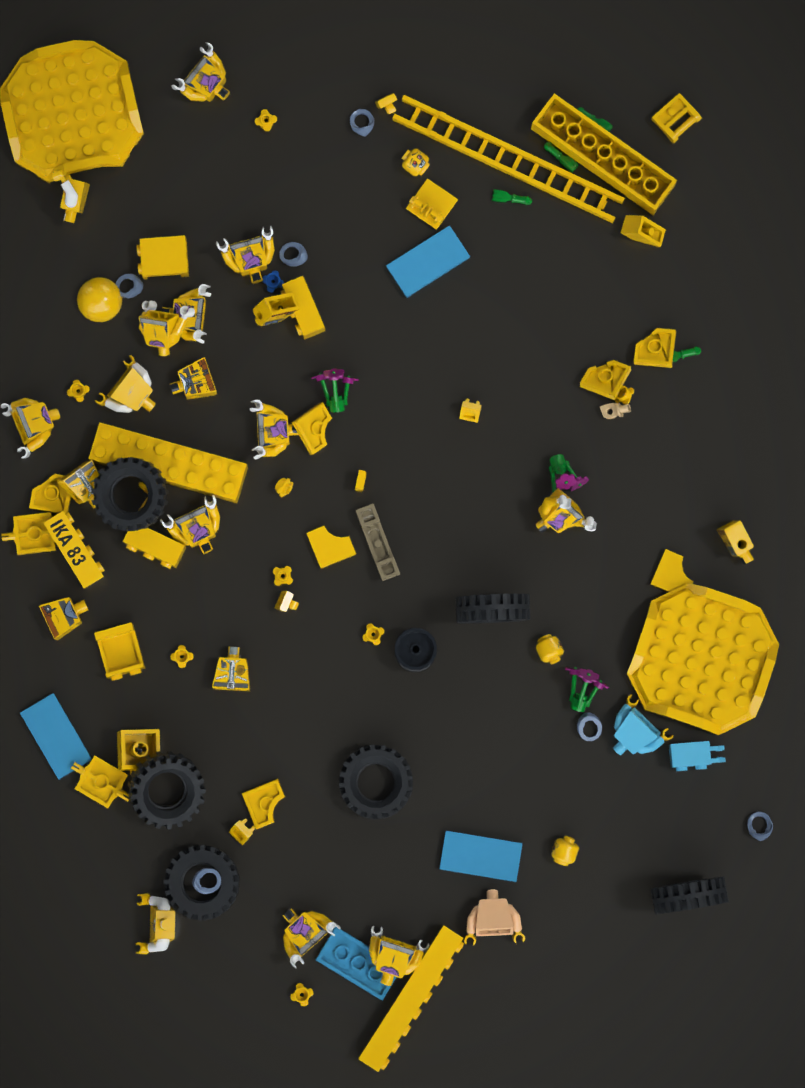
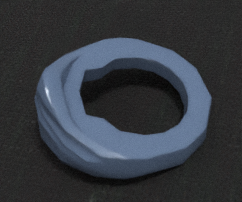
(364, 131)
(302, 257)
(138, 285)
(581, 723)
(768, 830)
(196, 881)

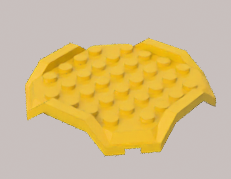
(70, 109)
(703, 658)

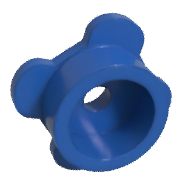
(272, 286)

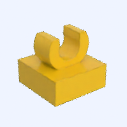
(386, 102)
(470, 411)
(285, 601)
(241, 832)

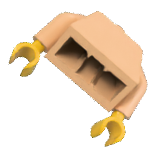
(493, 918)

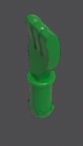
(603, 123)
(568, 162)
(503, 196)
(686, 353)

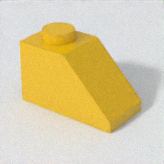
(643, 230)

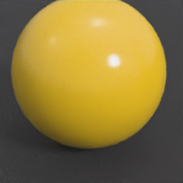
(99, 299)

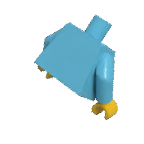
(636, 732)

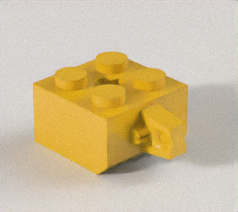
(129, 740)

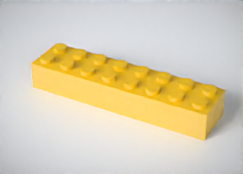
(603, 154)
(178, 463)

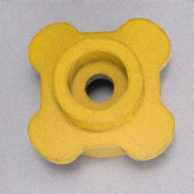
(265, 115)
(72, 392)
(624, 395)
(283, 486)
(278, 579)
(373, 629)
(181, 651)
(301, 989)

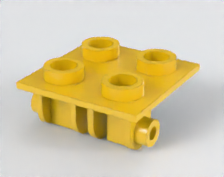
(431, 204)

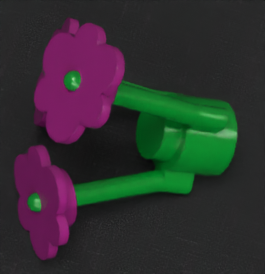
(336, 403)
(565, 481)
(579, 701)

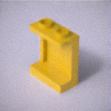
(163, 256)
(120, 651)

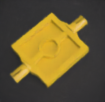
(31, 534)
(101, 781)

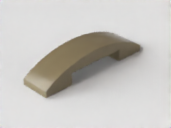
(377, 542)

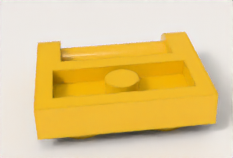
(672, 113)

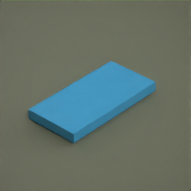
(428, 261)
(55, 735)
(481, 856)
(352, 961)

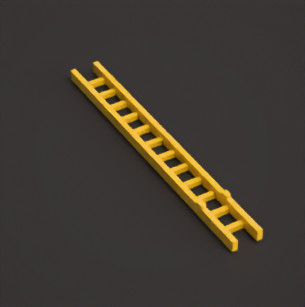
(510, 171)

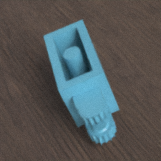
(693, 754)

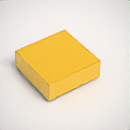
(360, 481)

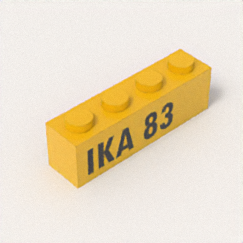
(73, 548)

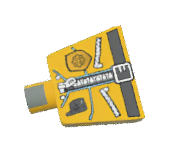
(80, 482)
(232, 672)

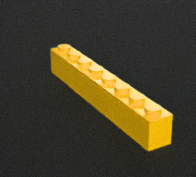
(410, 999)

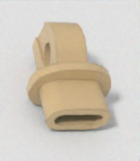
(617, 409)

